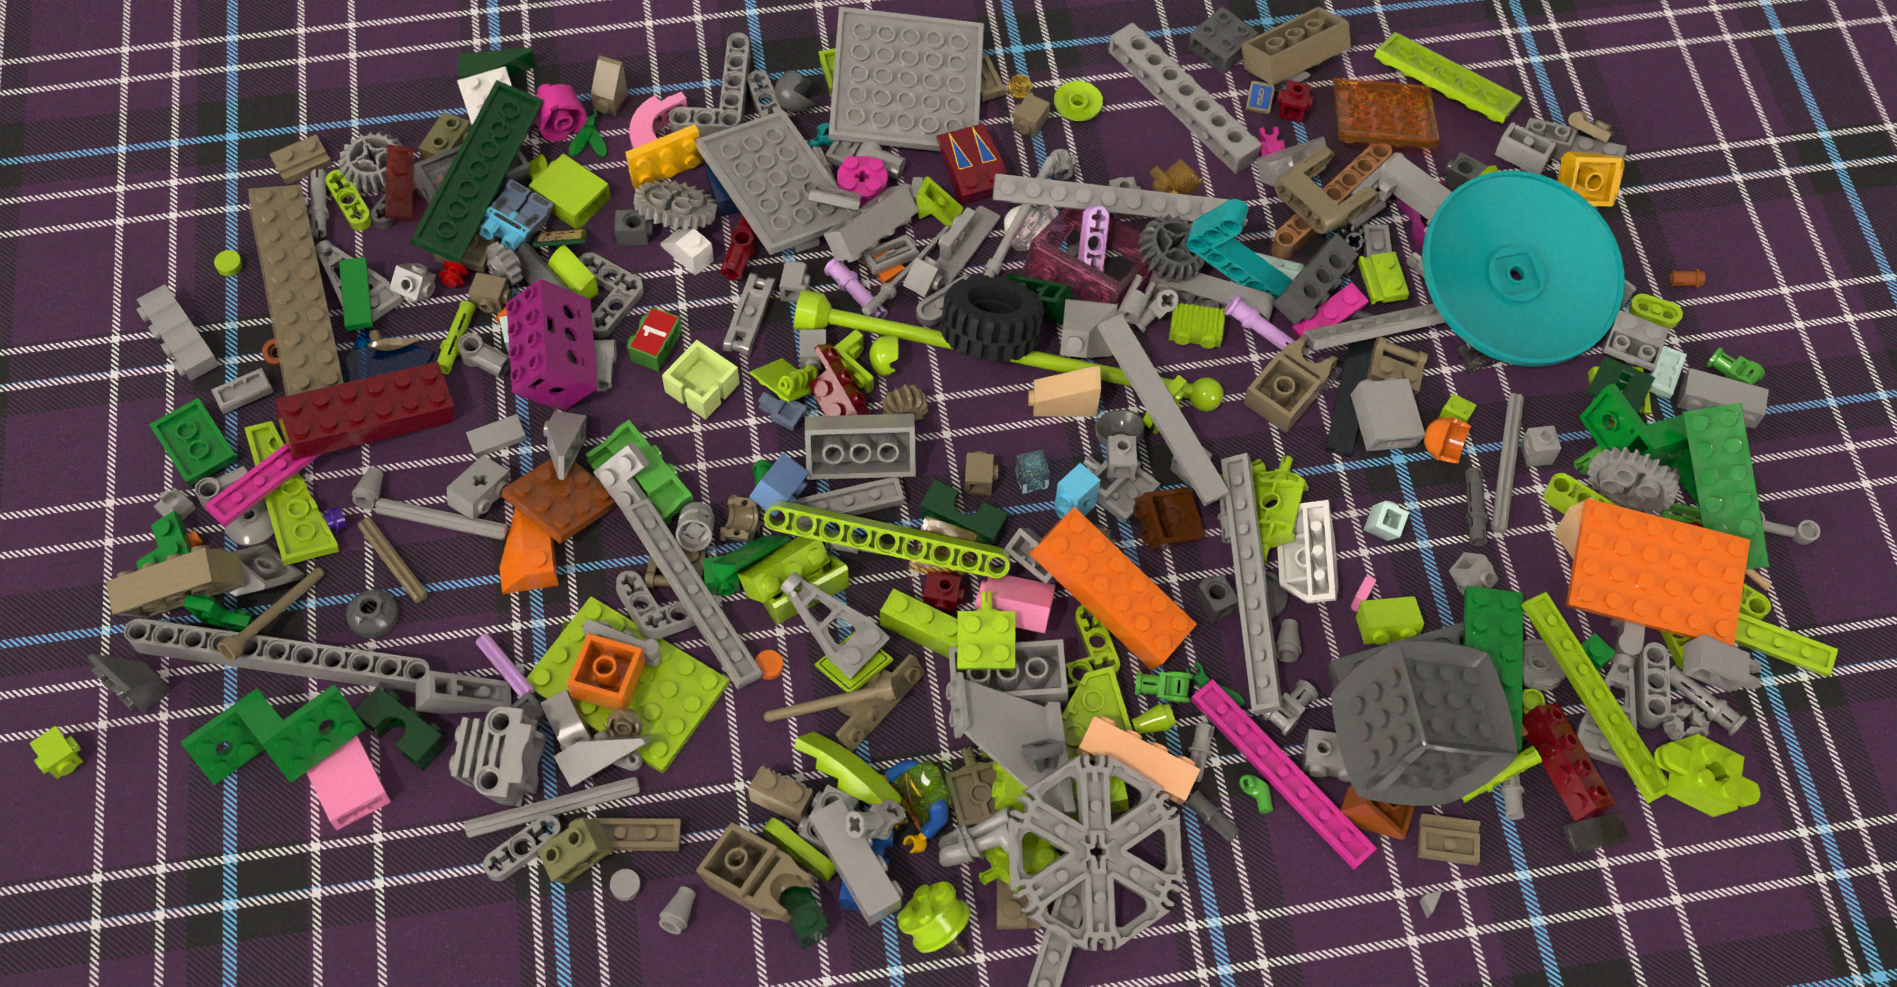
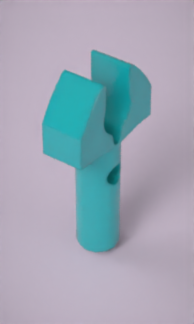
(822, 138)

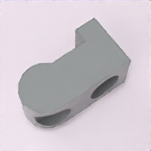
(1629, 638)

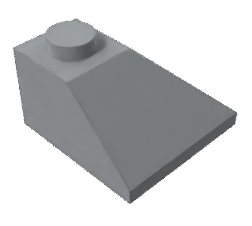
(1080, 329)
(264, 569)

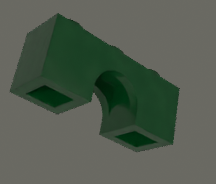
(941, 504)
(384, 711)

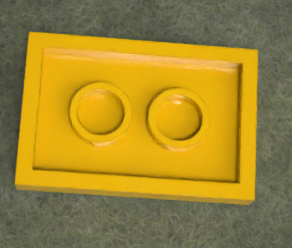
(664, 157)

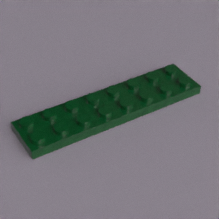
(477, 172)

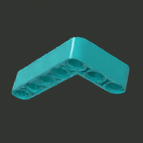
(1214, 242)

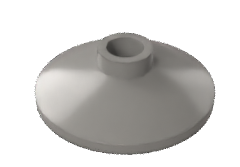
(254, 530)

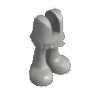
(968, 843)

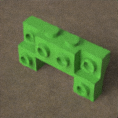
(656, 480)

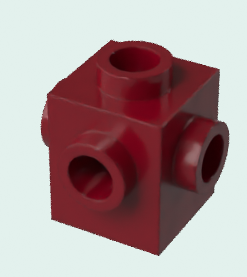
(1294, 101)
(943, 591)

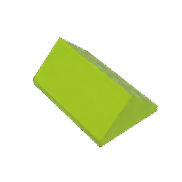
(829, 579)

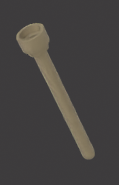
(232, 646)
(885, 689)

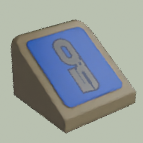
(1260, 97)

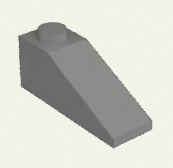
(1276, 164)
(564, 439)
(460, 693)
(592, 755)

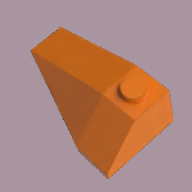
(527, 557)

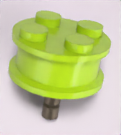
(935, 918)

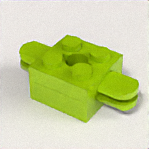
(1706, 775)

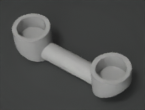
(1803, 534)

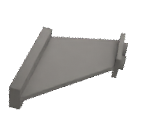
(1004, 724)

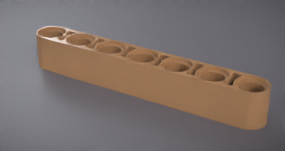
(1297, 232)

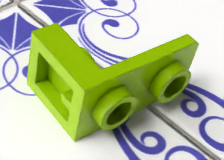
(849, 350)

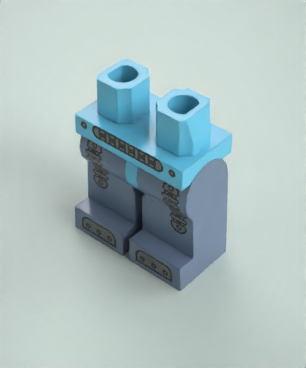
(516, 216)

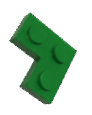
(170, 538)
(209, 612)

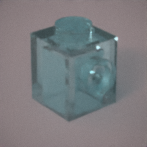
(1032, 471)

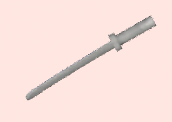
(888, 289)

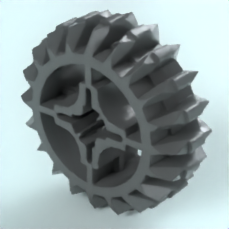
(1155, 244)

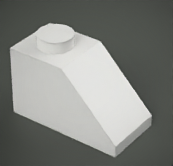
(689, 249)

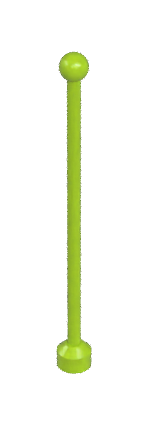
(816, 312)

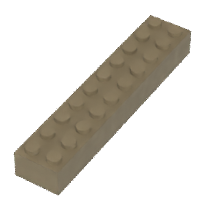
(294, 289)

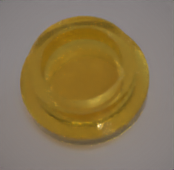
(1020, 86)

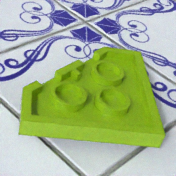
(1095, 696)

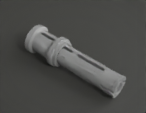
(1719, 706)

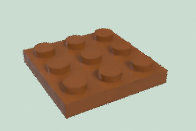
(558, 504)

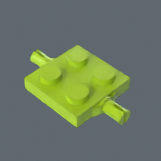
(1035, 856)

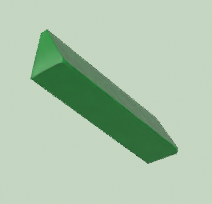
(747, 555)

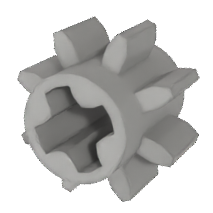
(1064, 164)

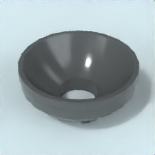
(1119, 422)
(376, 623)

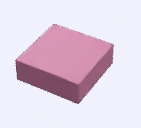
(1363, 592)

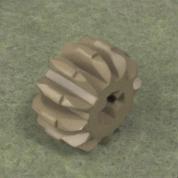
(905, 401)

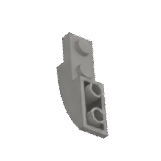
(1568, 140)

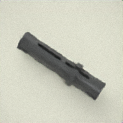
(1476, 514)

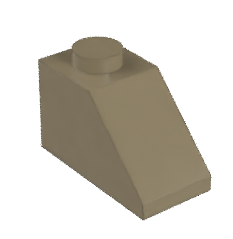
(609, 86)

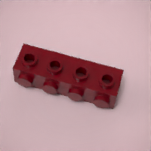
(1567, 762)

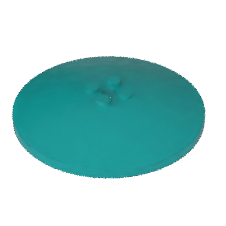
(1554, 242)

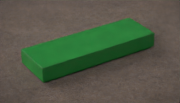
(356, 293)

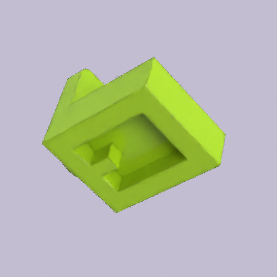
(1458, 408)

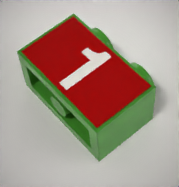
(654, 338)

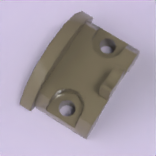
(741, 519)

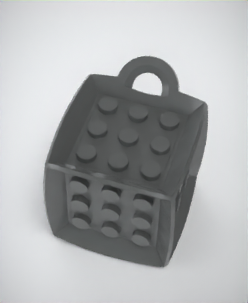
(1423, 723)

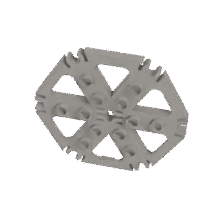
(1111, 866)

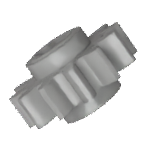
(504, 263)

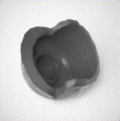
(791, 92)

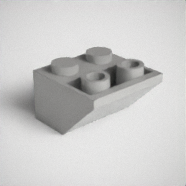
(1635, 340)

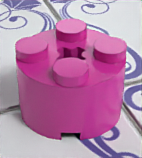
(560, 112)
(863, 176)

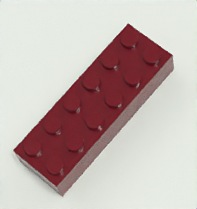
(364, 410)

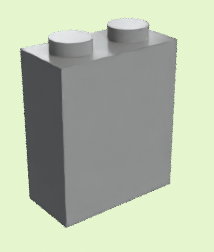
(1387, 414)

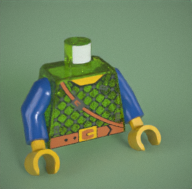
(923, 797)

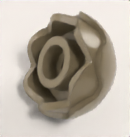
(624, 723)

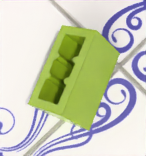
(573, 273)

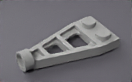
(381, 296)
(858, 649)
(1591, 737)

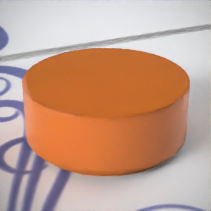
(770, 664)

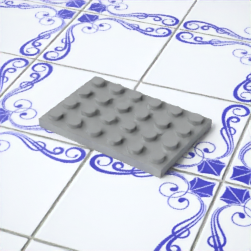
(769, 179)

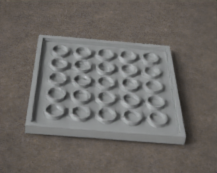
(904, 78)

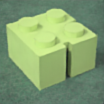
(701, 379)

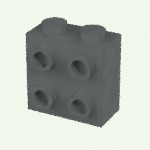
(1220, 40)

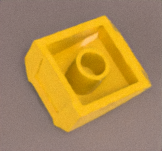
(1592, 176)

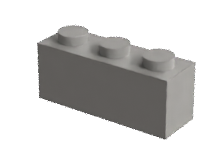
(1708, 390)

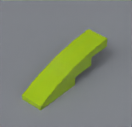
(853, 774)

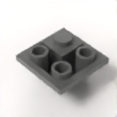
(130, 681)

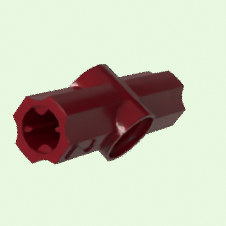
(738, 253)

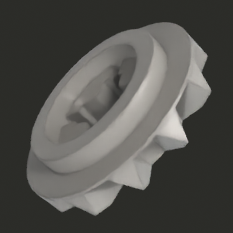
(1674, 725)

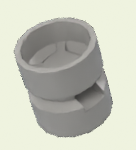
(695, 526)

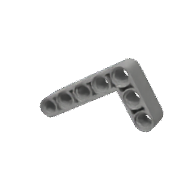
(732, 94)

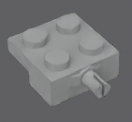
(1119, 494)

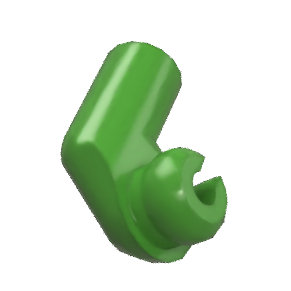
(1259, 790)

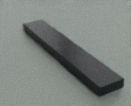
(1344, 419)

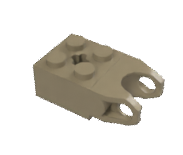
(1288, 385)
(752, 872)

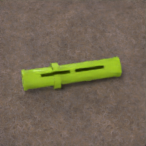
(464, 313)
(1523, 761)

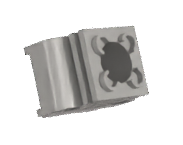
(499, 755)

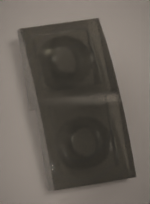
(1595, 833)

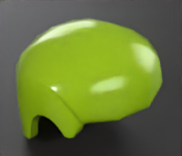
(882, 353)

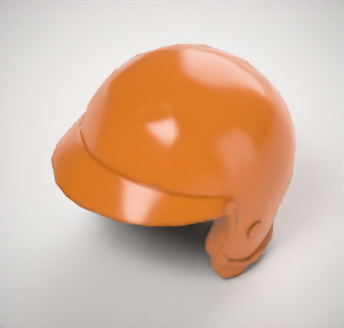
(1446, 438)

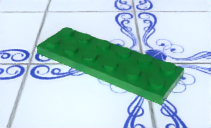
(1726, 476)
(1496, 626)

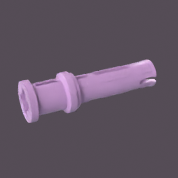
(848, 281)
(1250, 318)

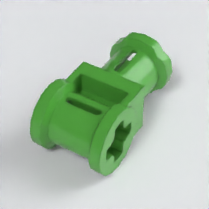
(1736, 369)
(1166, 685)

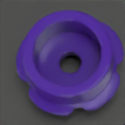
(334, 519)

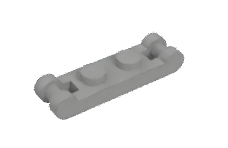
(749, 314)

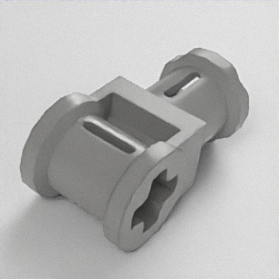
(1157, 306)
(1292, 707)
(876, 822)

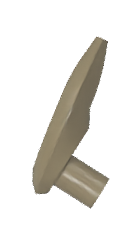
(388, 344)

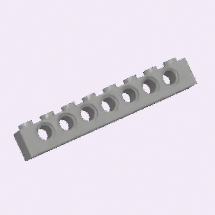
(1184, 98)

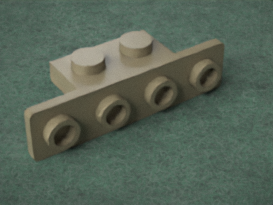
(869, 713)

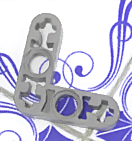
(618, 293)
(652, 613)

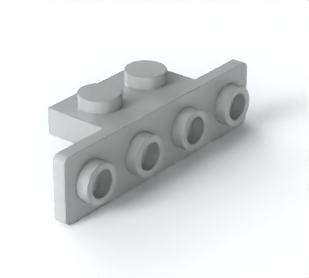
(964, 239)

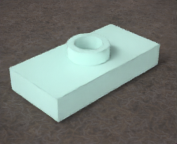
(1667, 372)

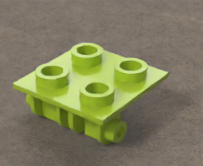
(786, 379)

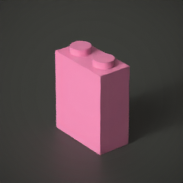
(1026, 597)
(348, 784)

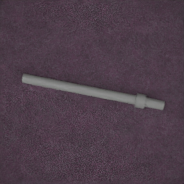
(994, 265)

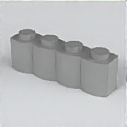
(177, 332)

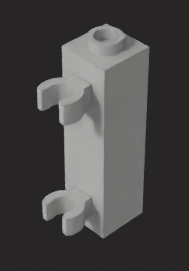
(1411, 186)

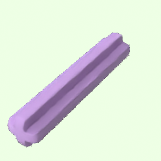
(504, 665)

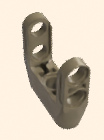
(1312, 202)

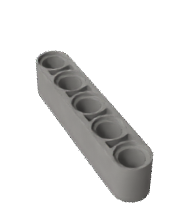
(1216, 293)

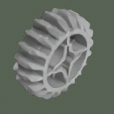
(358, 165)

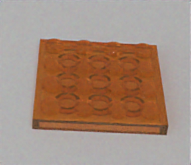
(1384, 113)

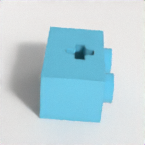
(1077, 490)

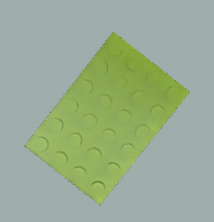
(667, 698)

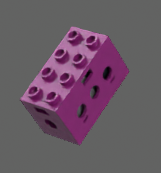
(551, 345)

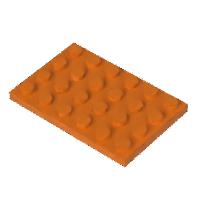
(1657, 572)

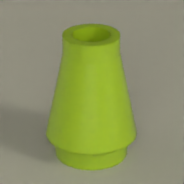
(1154, 720)

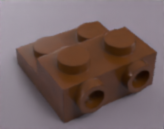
(1168, 518)

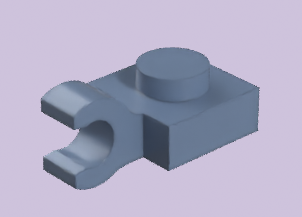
(782, 412)

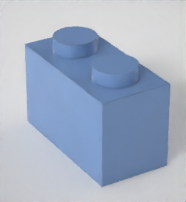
(780, 483)

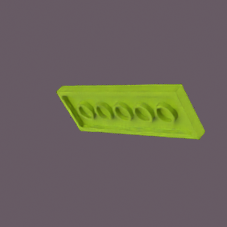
(1448, 77)

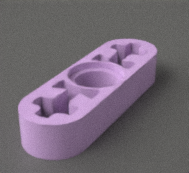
(1102, 225)

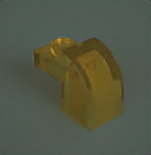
(1177, 180)

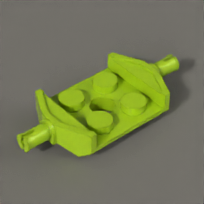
(1278, 522)

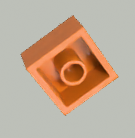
(606, 672)

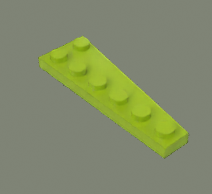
(292, 511)

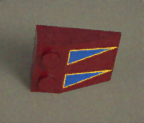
(971, 162)

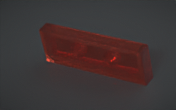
(399, 182)

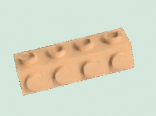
(1149, 760)

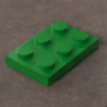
(193, 442)

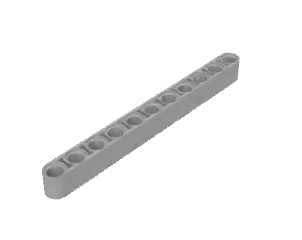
(269, 647)

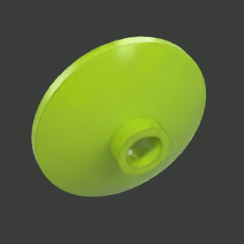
(1081, 94)

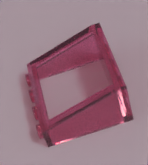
(1087, 283)

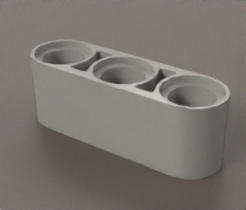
(1646, 695)

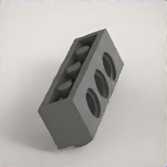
(1315, 280)

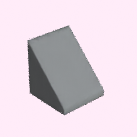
(1429, 902)

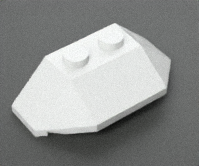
(1310, 561)

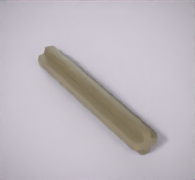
(392, 560)

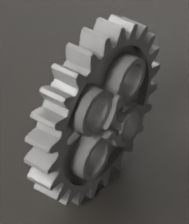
(675, 204)
(1648, 492)

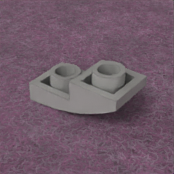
(565, 718)

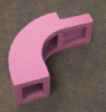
(652, 117)

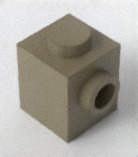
(1030, 115)
(490, 293)
(980, 473)

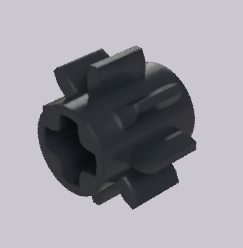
(1355, 236)

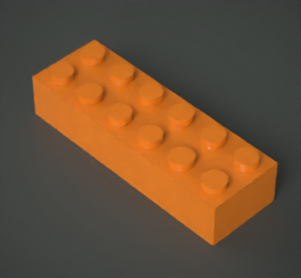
(1113, 589)

